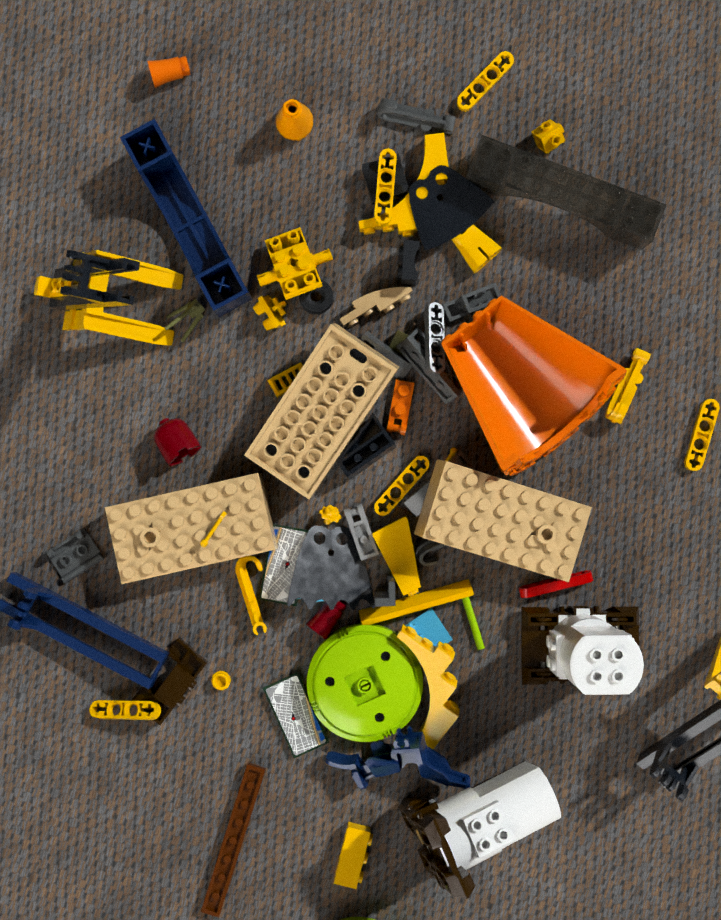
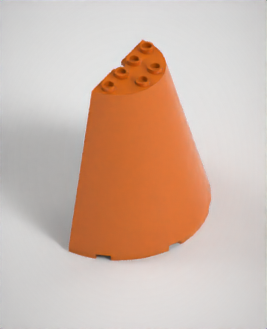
(527, 381)

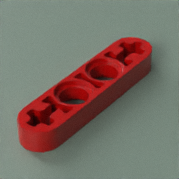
(554, 584)

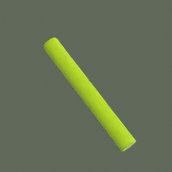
(473, 623)

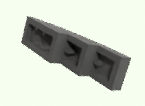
(468, 303)

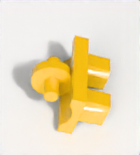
(273, 310)

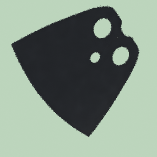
(445, 219)

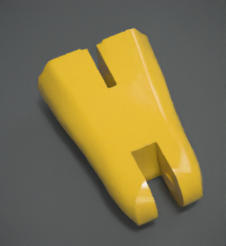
(476, 247)

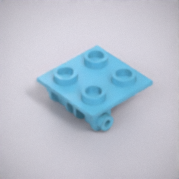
(430, 627)

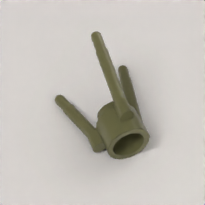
(193, 309)

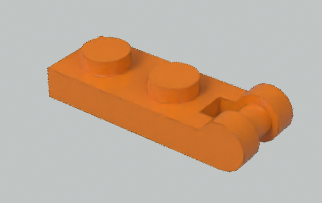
(400, 406)

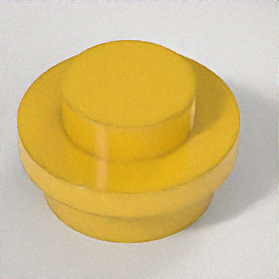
(221, 680)

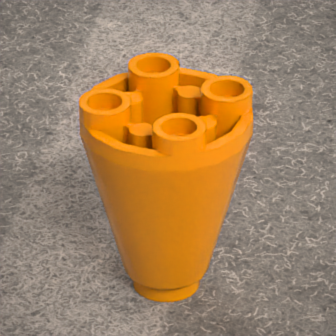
(294, 120)

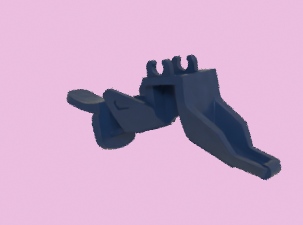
(391, 759)

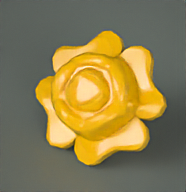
(330, 514)

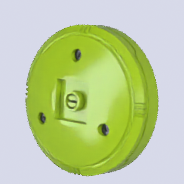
(364, 682)

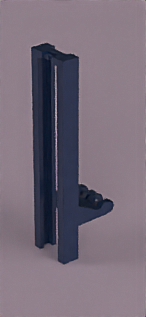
(24, 619)

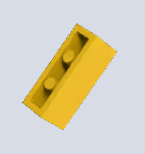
(353, 855)

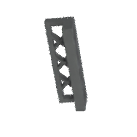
(415, 354)
(386, 597)

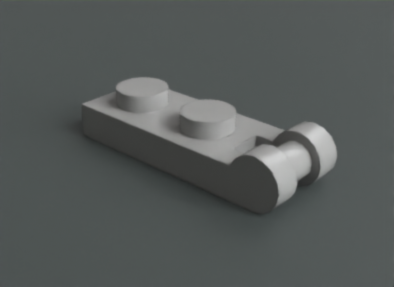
(361, 533)

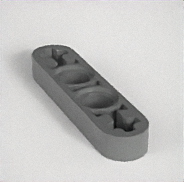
(431, 338)

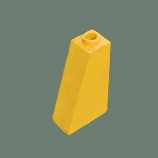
(398, 551)

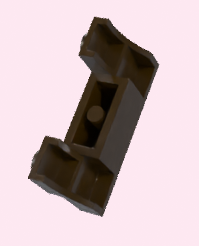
(177, 683)

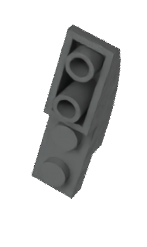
(416, 499)

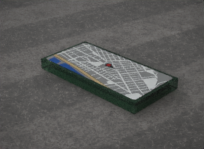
(281, 564)
(295, 715)

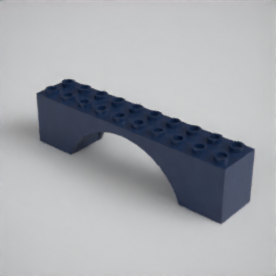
(186, 218)

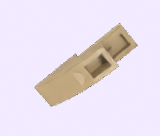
(382, 300)

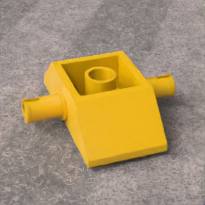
(293, 264)

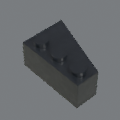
(366, 448)

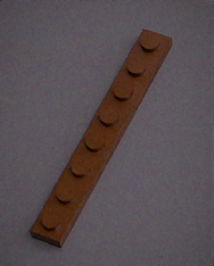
(233, 840)

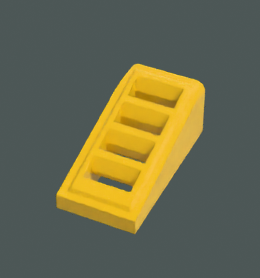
(271, 381)

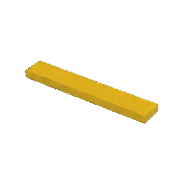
(417, 602)

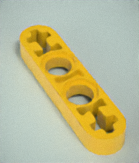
(485, 81)
(385, 187)
(705, 436)
(401, 485)
(124, 713)

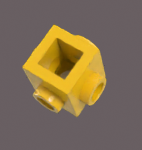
(548, 136)

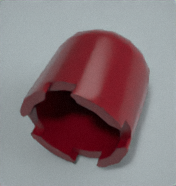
(175, 441)

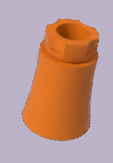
(168, 70)

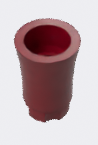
(326, 619)

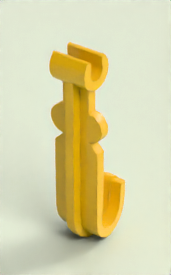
(627, 388)
(248, 593)

